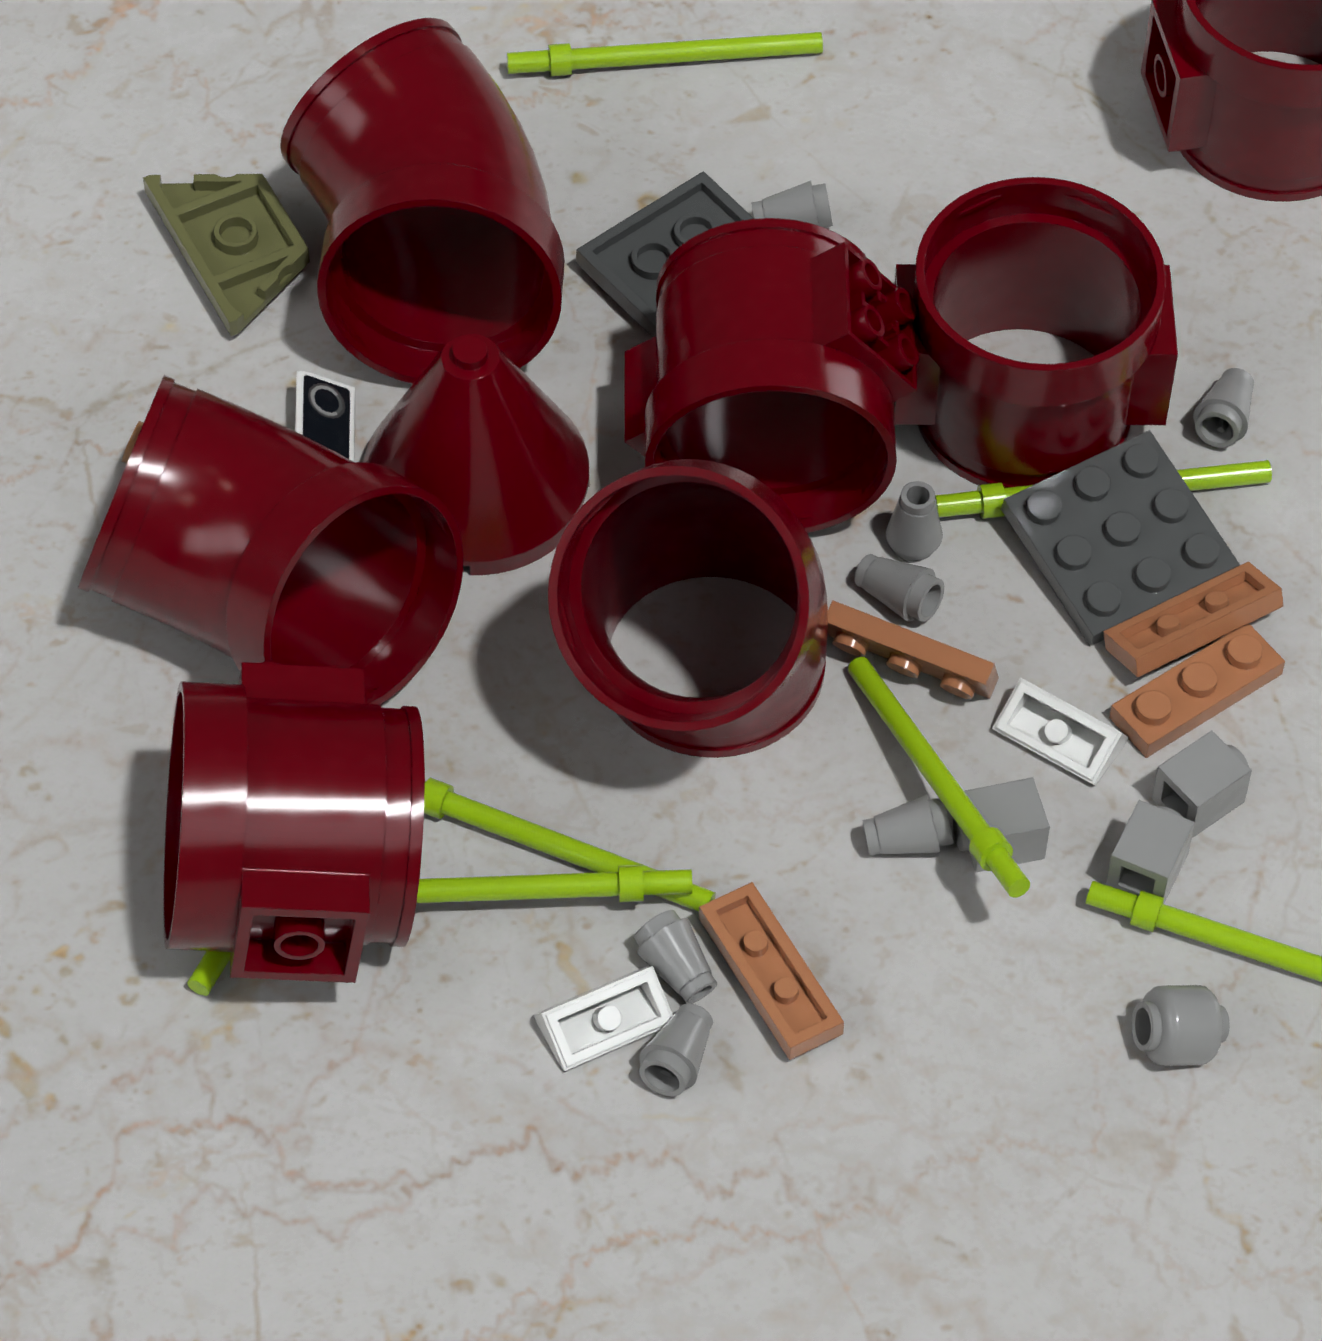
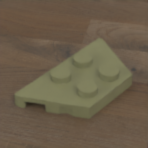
(232, 240)

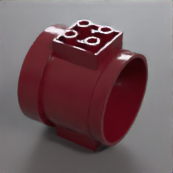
(1232, 112)
(1050, 263)
(778, 362)
(292, 822)

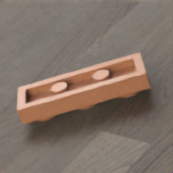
(1193, 619)
(911, 652)
(1196, 689)
(771, 970)

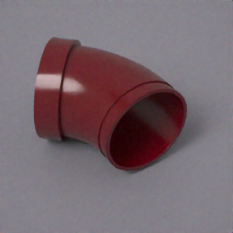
(425, 203)
(677, 526)
(276, 545)

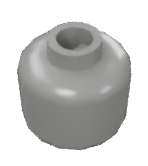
(1180, 1025)

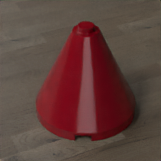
(489, 451)

